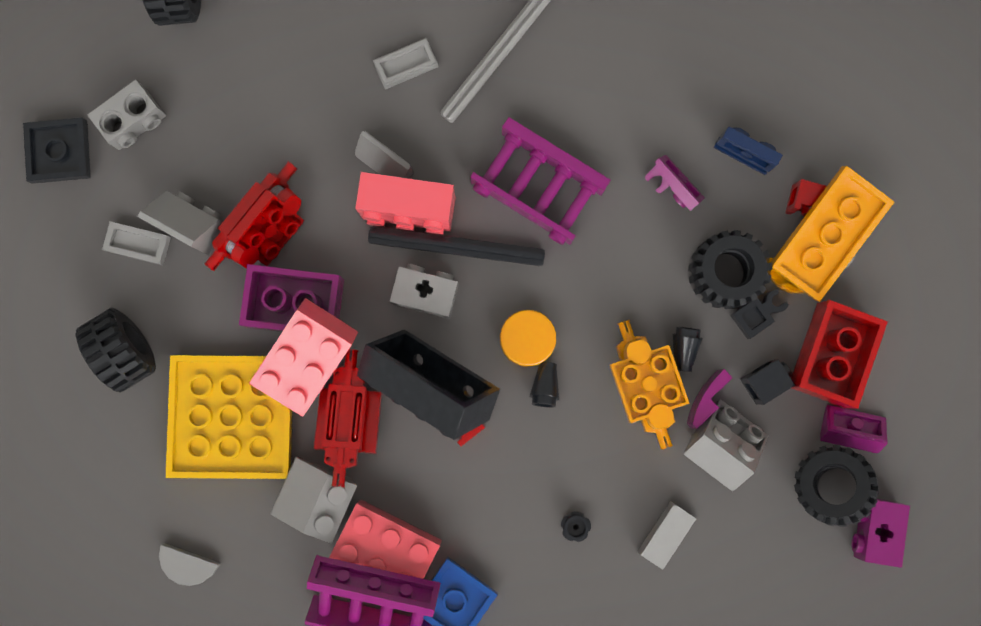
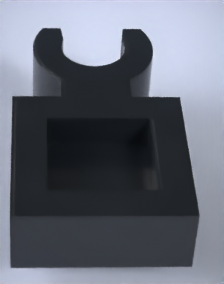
(756, 315)

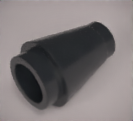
(685, 347)
(545, 386)

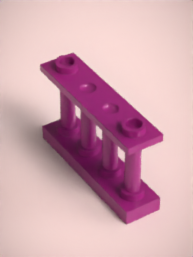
(565, 168)
(370, 586)

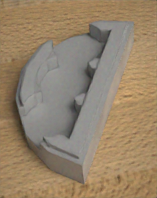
(185, 566)

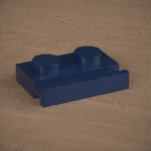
(754, 154)

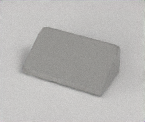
(381, 158)
(666, 535)

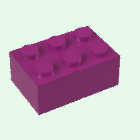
(275, 294)

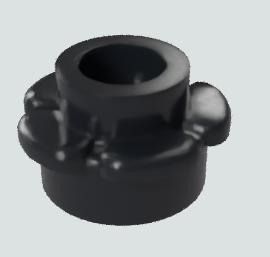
(572, 534)

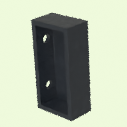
(430, 389)

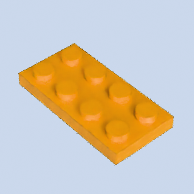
(831, 233)

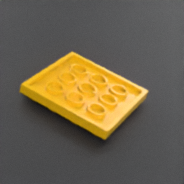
(223, 423)

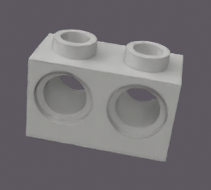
(124, 108)

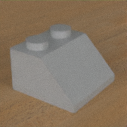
(183, 220)
(311, 502)

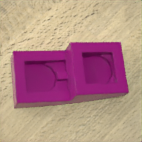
(703, 406)

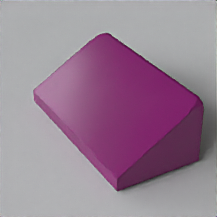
(854, 429)

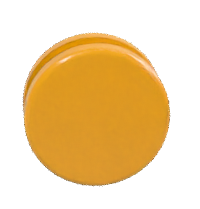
(527, 338)

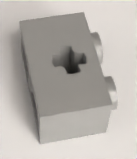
(406, 292)

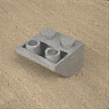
(727, 446)

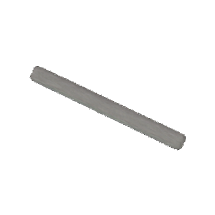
(492, 59)

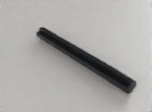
(456, 246)

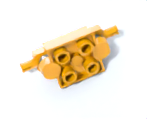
(648, 383)

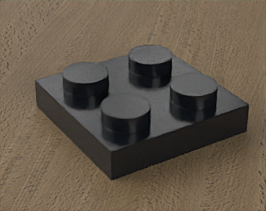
(56, 150)

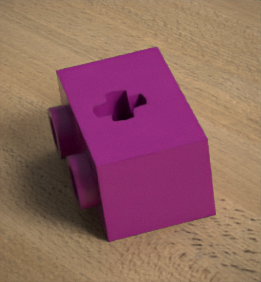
(887, 546)

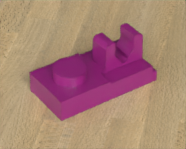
(684, 191)

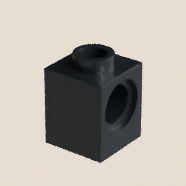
(768, 381)

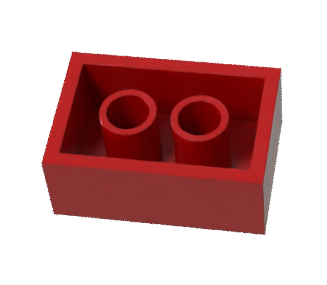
(838, 354)

